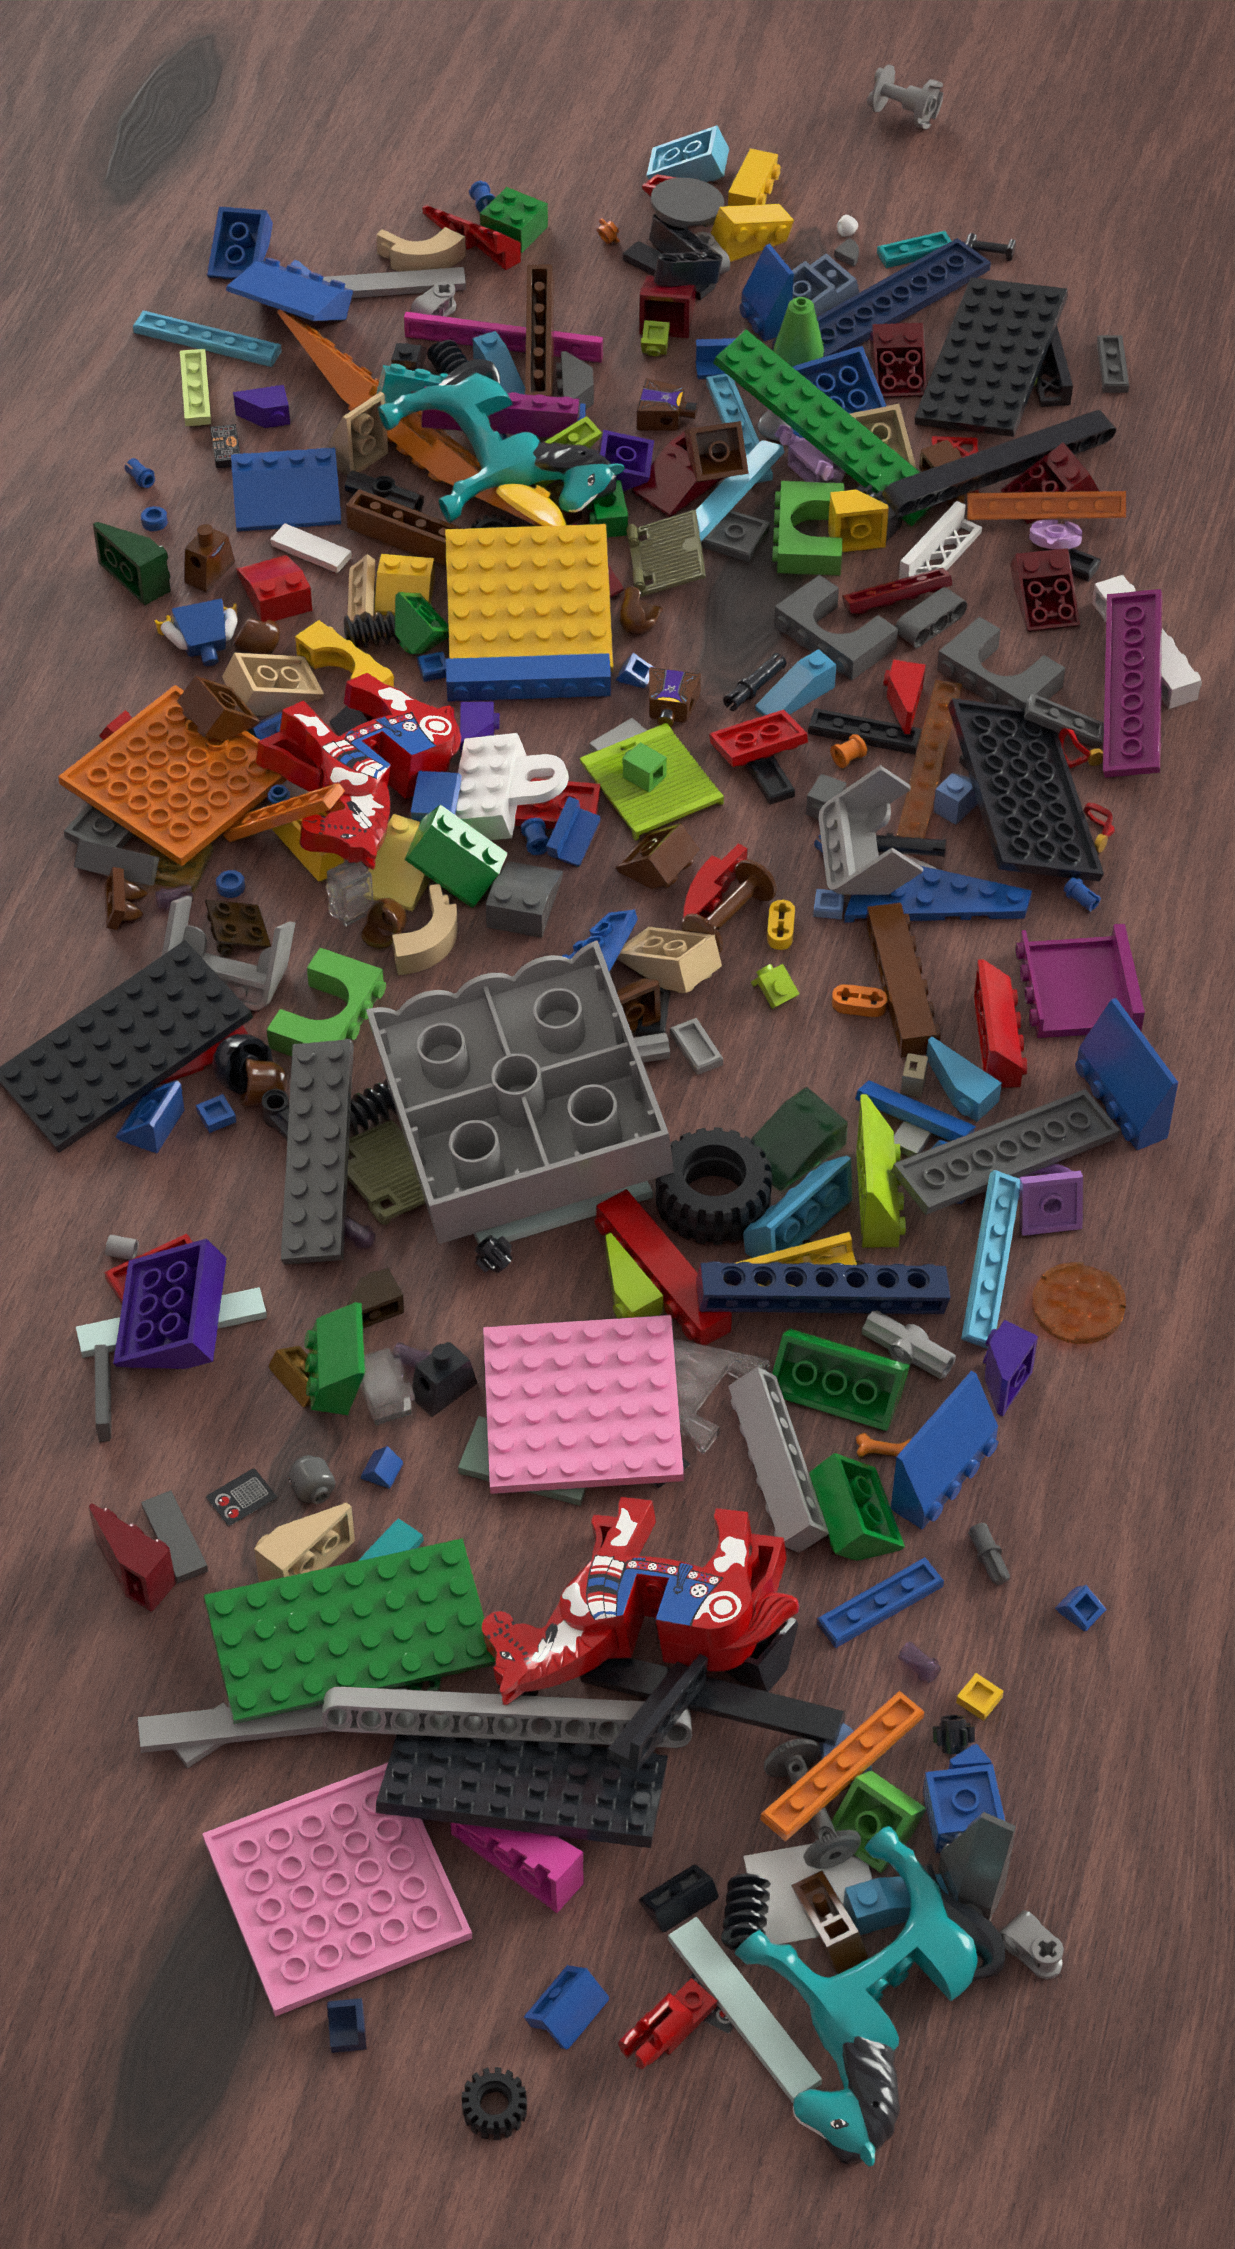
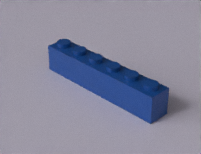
(528, 677)

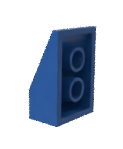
(238, 241)
(767, 294)

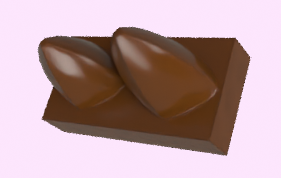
(116, 893)

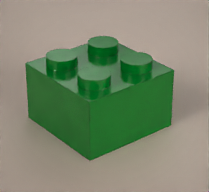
(516, 216)

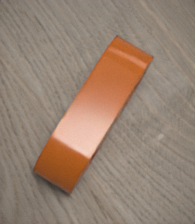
(859, 1000)

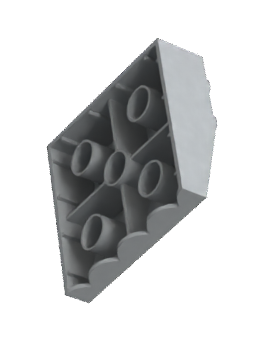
(521, 1093)

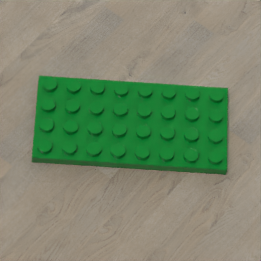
(347, 1626)

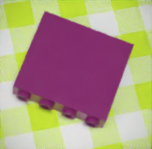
(1075, 981)

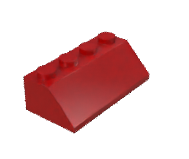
(998, 1025)

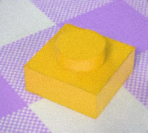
(979, 1696)

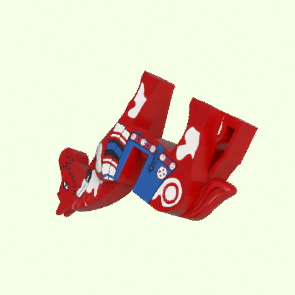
(385, 751)
(601, 1611)

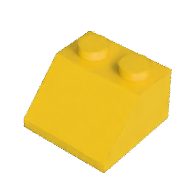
(857, 520)
(402, 574)

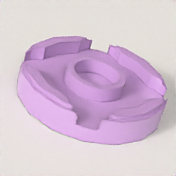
(1051, 535)

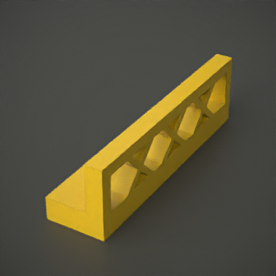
(820, 1253)

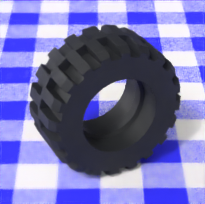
(722, 1216)

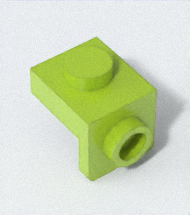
(655, 338)
(775, 985)

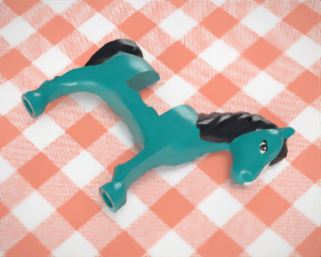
(472, 395)
(845, 2009)

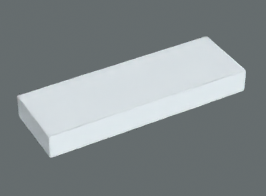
(311, 548)

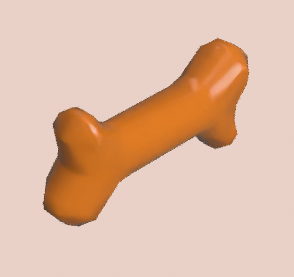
(869, 1446)

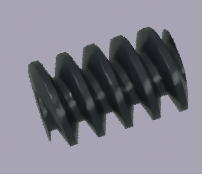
(446, 356)
(370, 629)
(370, 1105)
(744, 1908)

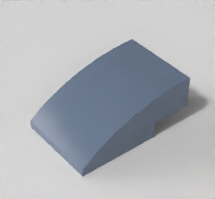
(824, 283)

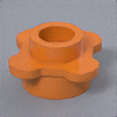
(608, 231)

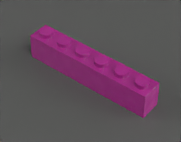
(529, 413)

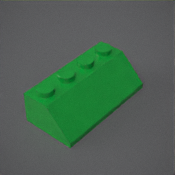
(839, 1379)

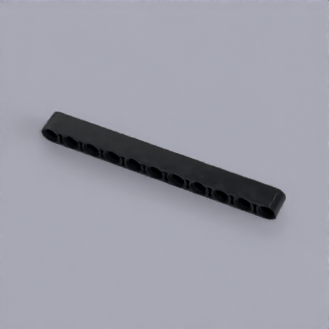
(995, 463)

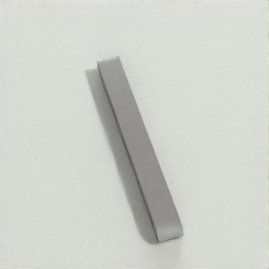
(491, 1713)

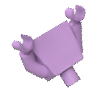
(807, 459)

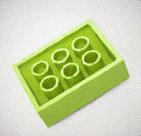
(876, 1183)

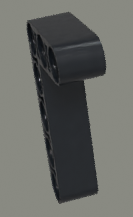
(686, 256)

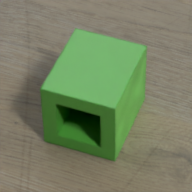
(644, 767)

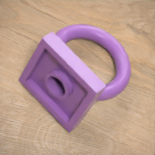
(1051, 1200)

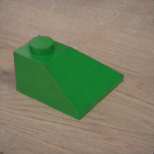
(418, 623)

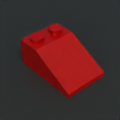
(276, 588)

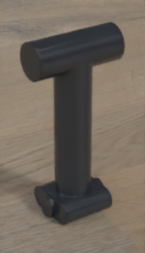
(1008, 249)

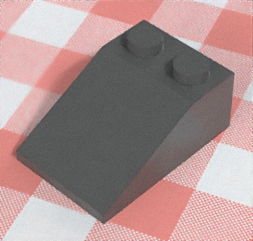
(522, 899)

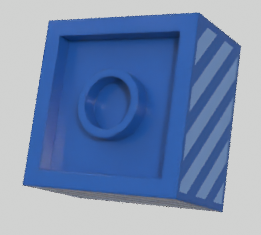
(957, 1799)

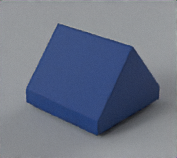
(382, 1467)

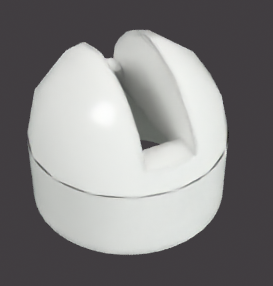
(847, 225)

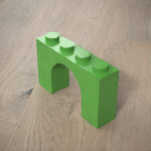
(795, 550)
(340, 976)

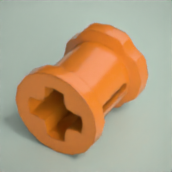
(848, 751)

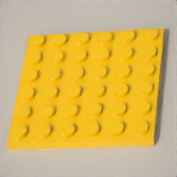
(528, 591)

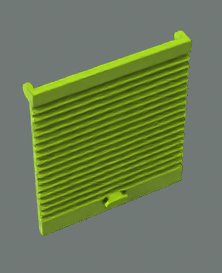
(676, 796)

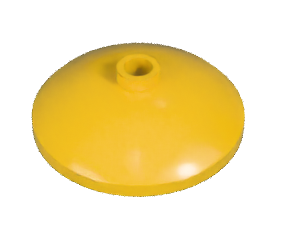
(532, 503)

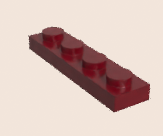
(906, 588)

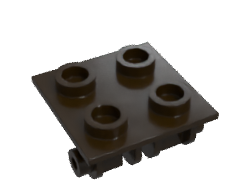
(236, 925)

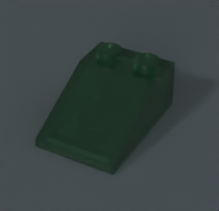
(800, 1136)

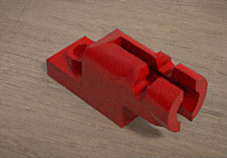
(667, 2024)

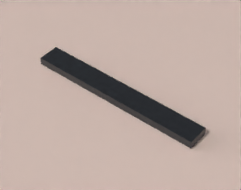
(726, 1700)

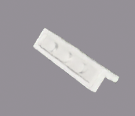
(931, 544)

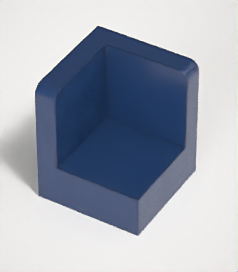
(346, 2025)

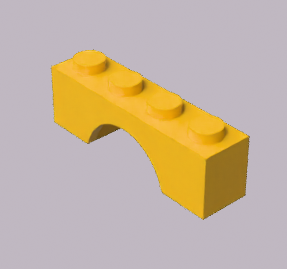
(325, 647)

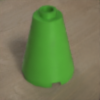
(799, 334)

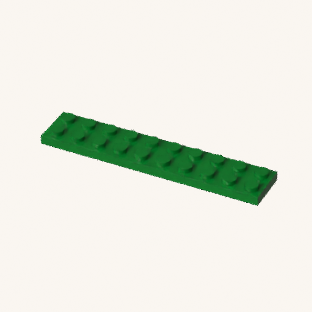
(814, 416)

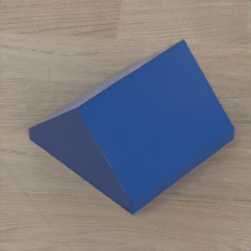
(433, 790)
(153, 1117)

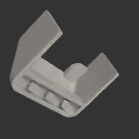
(850, 840)
(249, 982)

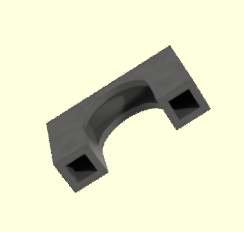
(851, 651)
(963, 659)

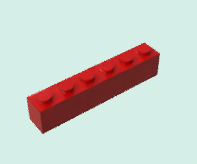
(662, 1264)

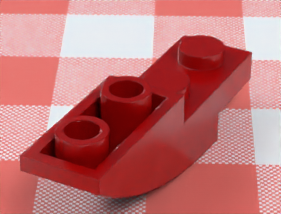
(712, 881)

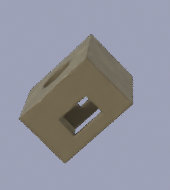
(914, 1079)

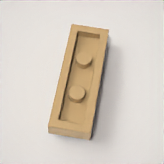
(361, 588)

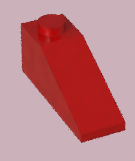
(904, 690)

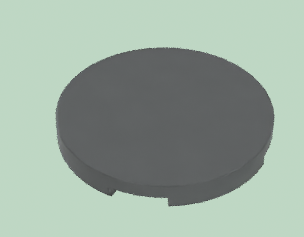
(686, 202)

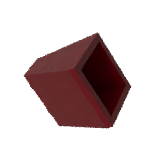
(667, 304)

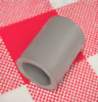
(121, 1247)

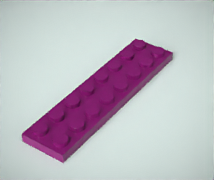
(1133, 683)

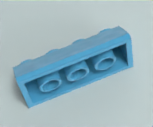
(802, 1209)

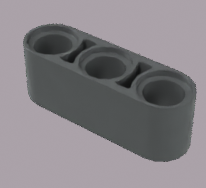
(931, 617)

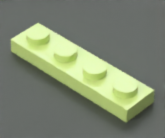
(195, 387)

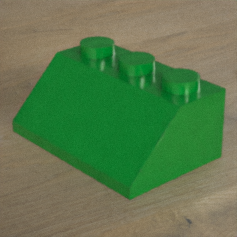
(455, 855)
(335, 1359)
(855, 1508)

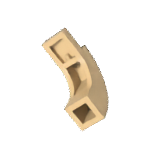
(435, 253)
(433, 942)

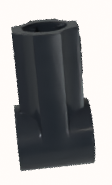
(276, 1117)

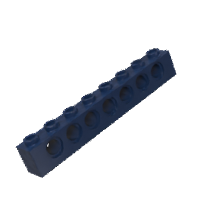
(809, 1297)

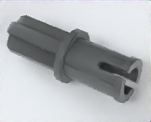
(989, 1553)

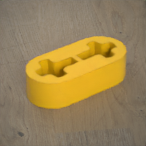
(785, 924)

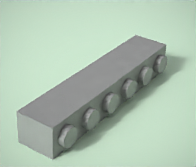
(778, 1460)

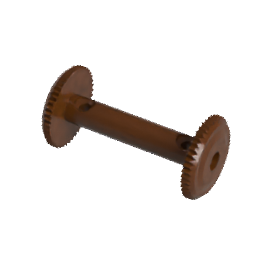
(754, 882)

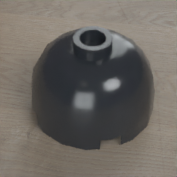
(230, 1060)

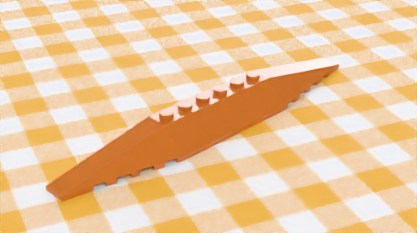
(427, 446)

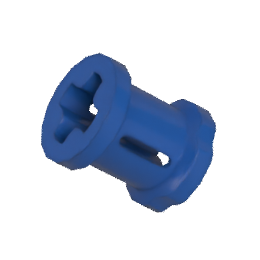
(481, 194)
(535, 834)

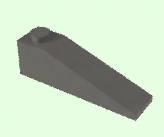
(978, 1863)

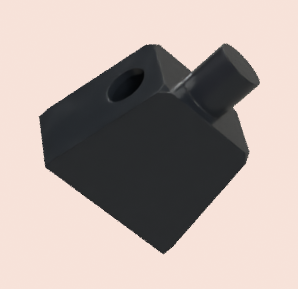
(442, 1378)

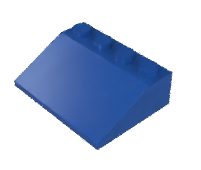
(293, 291)
(845, 379)
(285, 489)
(1128, 1077)
(944, 1454)

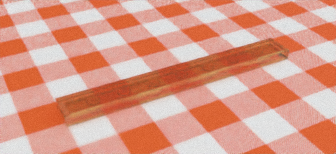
(928, 761)

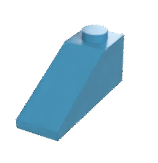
(493, 349)
(800, 685)
(966, 1085)
(879, 1903)

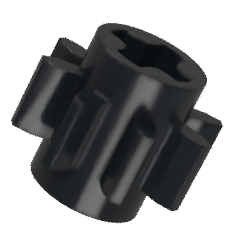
(493, 1254)
(953, 1734)

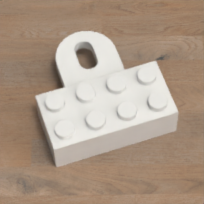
(498, 779)

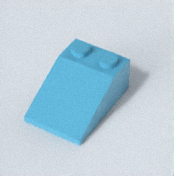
(693, 156)

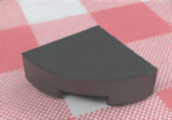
(847, 252)

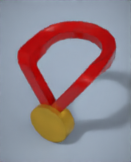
(1093, 757)
(1108, 829)

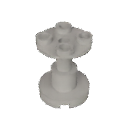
(923, 102)

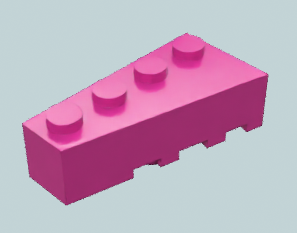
(536, 1862)

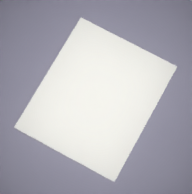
(787, 1866)

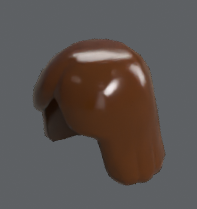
(636, 615)
(258, 636)
(386, 915)
(262, 1078)

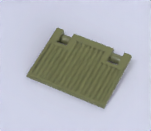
(669, 554)
(384, 1170)

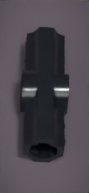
(383, 487)

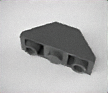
(576, 379)

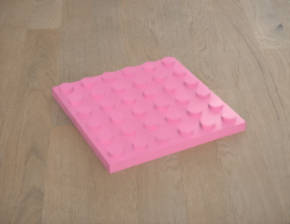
(582, 1404)
(334, 1891)

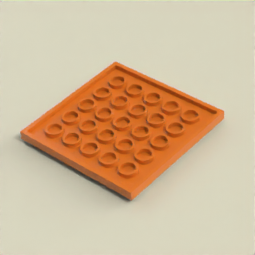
(171, 780)

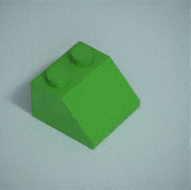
(872, 1806)

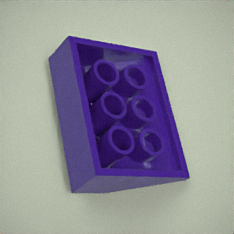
(171, 1308)

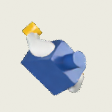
(200, 628)

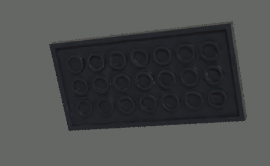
(991, 357)
(1024, 792)
(122, 1045)
(524, 1787)

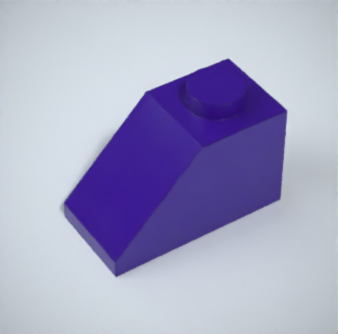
(263, 406)
(478, 720)

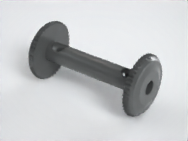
(831, 1846)

